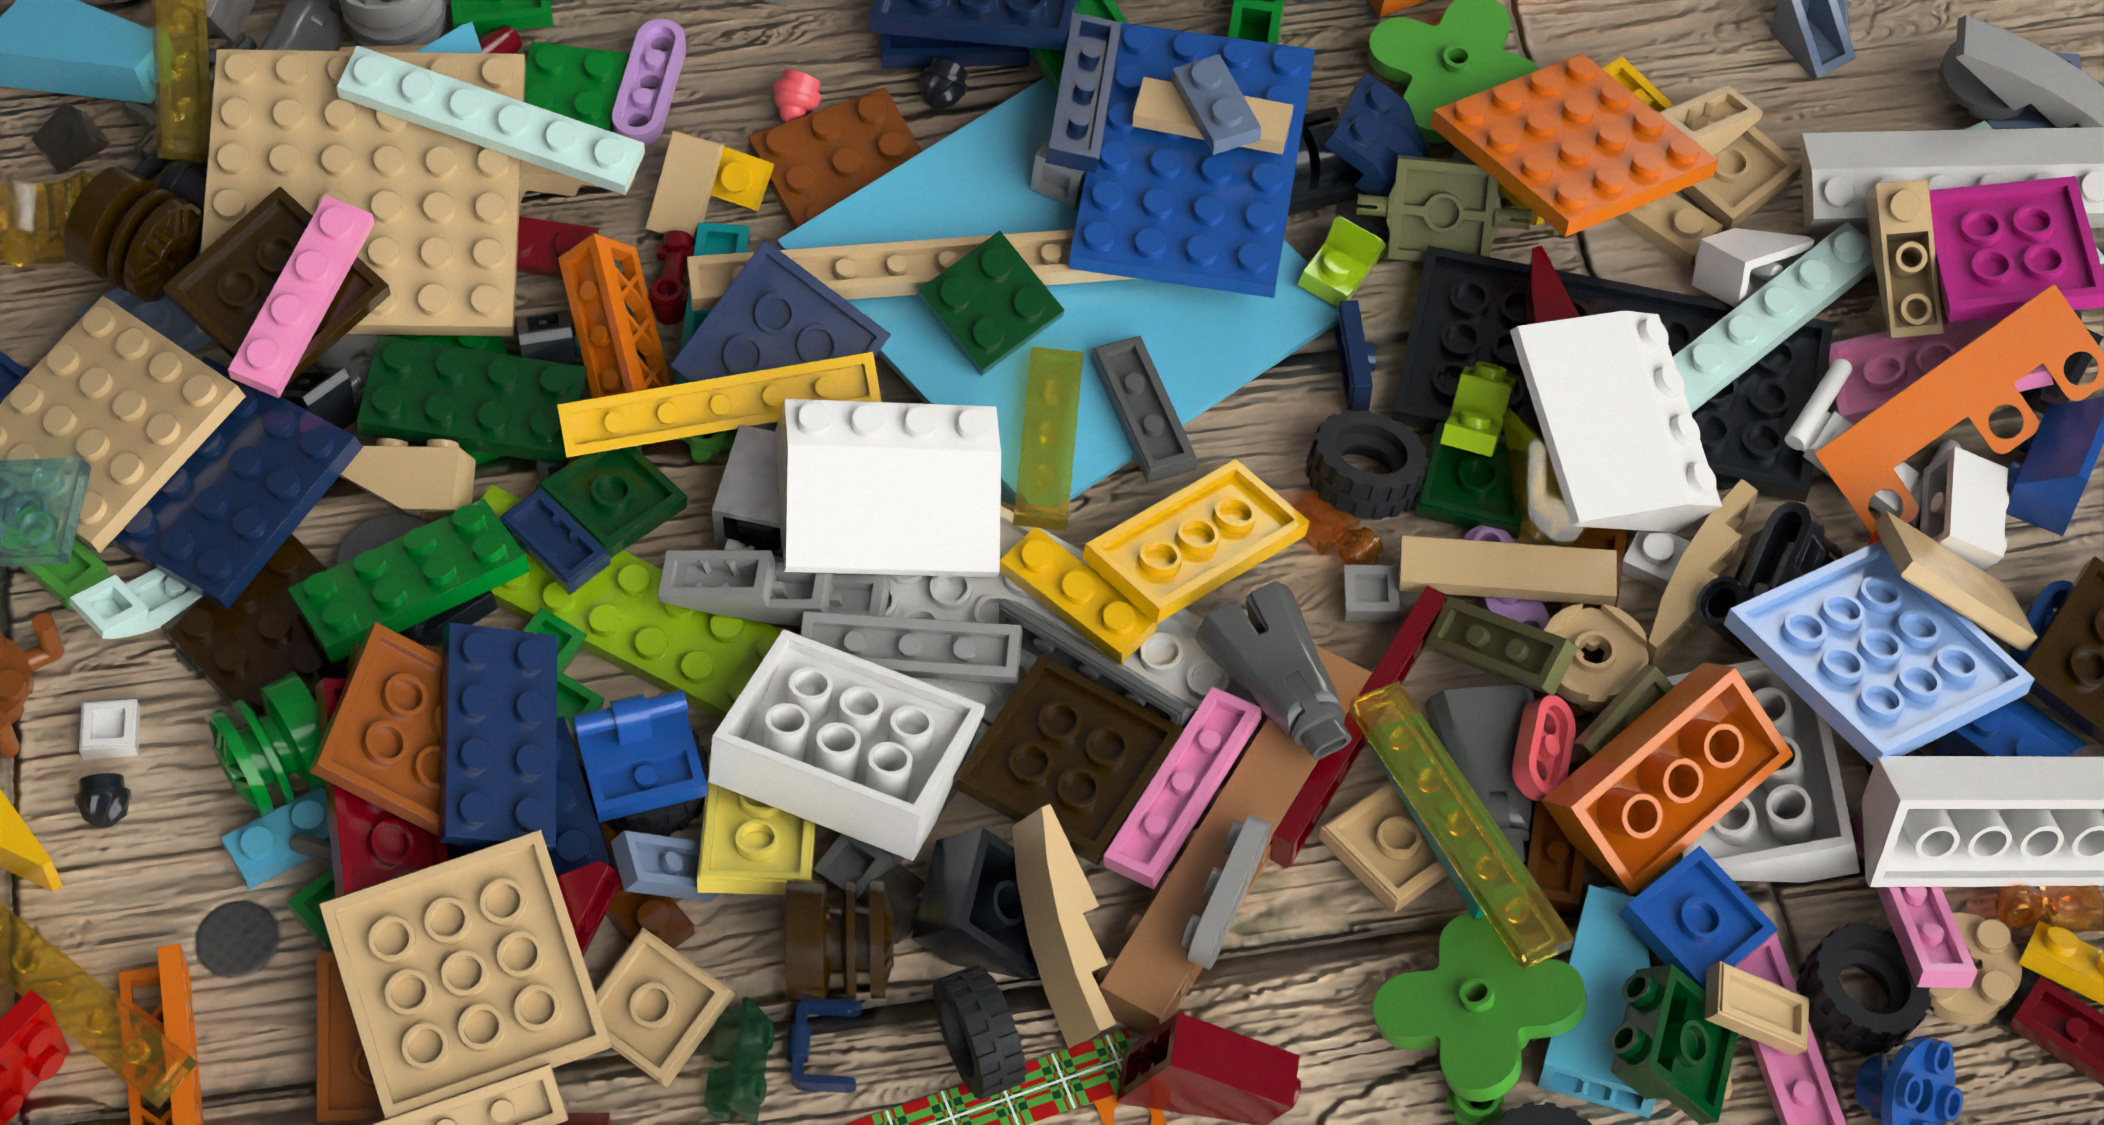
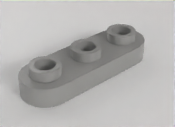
(1226, 890)

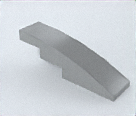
(2029, 74)
(758, 589)

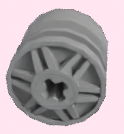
(394, 21)

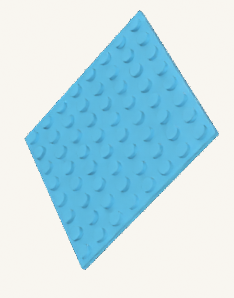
(979, 185)

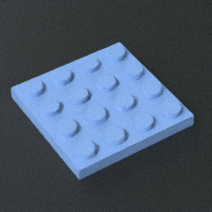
(1877, 654)

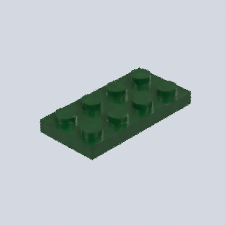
(468, 397)

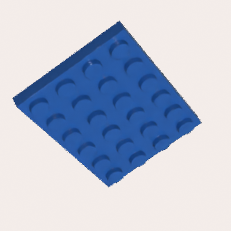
(1164, 200)

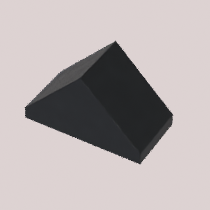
(547, 337)
(324, 393)

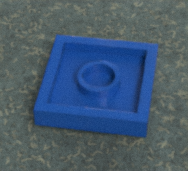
(1698, 918)

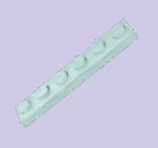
(491, 120)
(1773, 314)

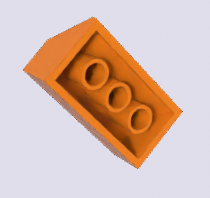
(1668, 776)

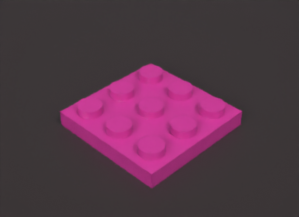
(2012, 243)

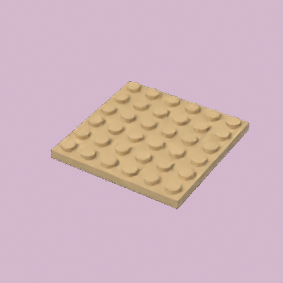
(436, 201)

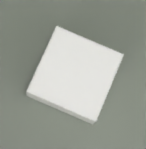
(109, 729)

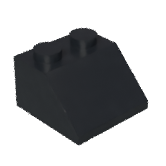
(974, 906)

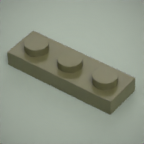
(1501, 646)

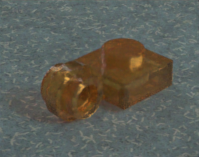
(1333, 527)
(2063, 905)

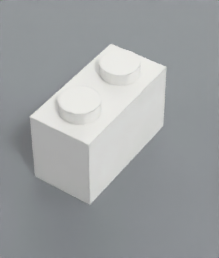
(1966, 506)

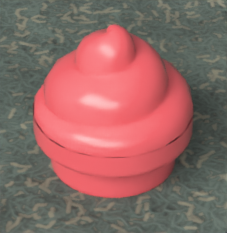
(796, 94)

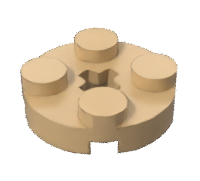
(1605, 628)
(1996, 975)

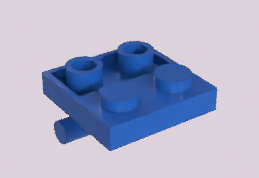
(639, 755)

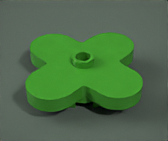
(1446, 59)
(1479, 1008)

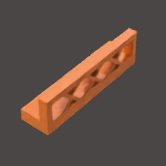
(604, 325)
(178, 1026)

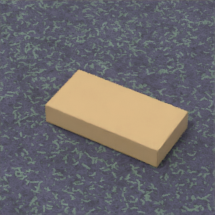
(685, 184)
(1756, 1008)

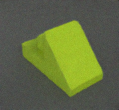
(1342, 262)

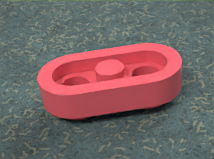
(1543, 747)

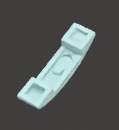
(132, 607)

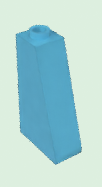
(75, 51)
(1605, 956)

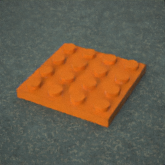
(1573, 144)

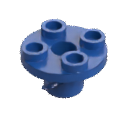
(1911, 1087)

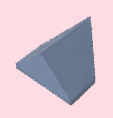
(1814, 33)

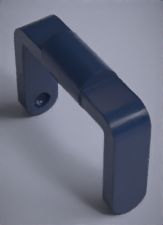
(799, 1045)

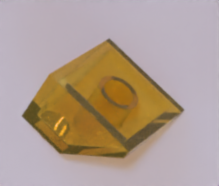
(1536, 484)

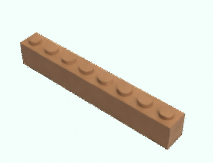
(1153, 968)

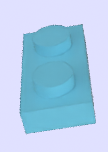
(262, 846)

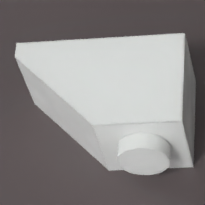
(1743, 261)

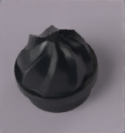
(942, 83)
(103, 799)

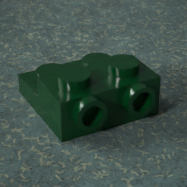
(1669, 1045)

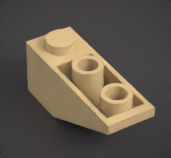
(1905, 257)
(413, 478)

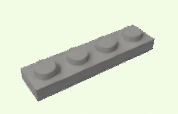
(923, 645)

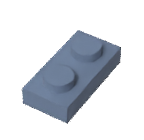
(1216, 104)
(659, 865)

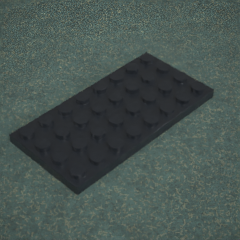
(1475, 300)

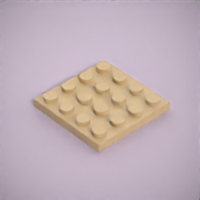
(122, 405)
(464, 974)

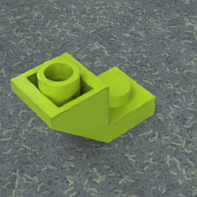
(1478, 409)

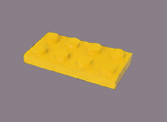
(1195, 540)

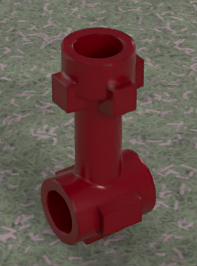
(667, 292)

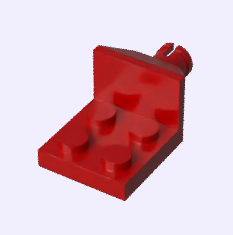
(29, 1051)

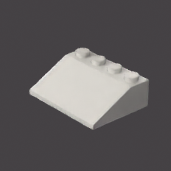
(1617, 422)
(889, 488)
(844, 744)
(1797, 817)

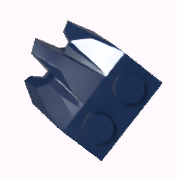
(1372, 133)

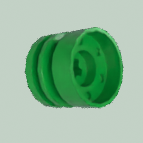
(270, 746)

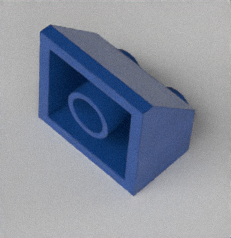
(2056, 464)
(2011, 731)

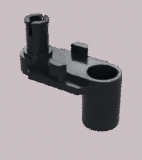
(1777, 554)

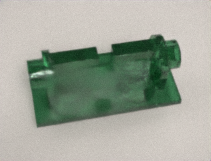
(744, 1040)

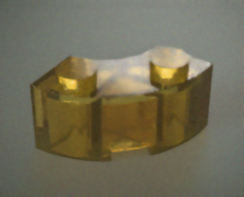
(35, 219)

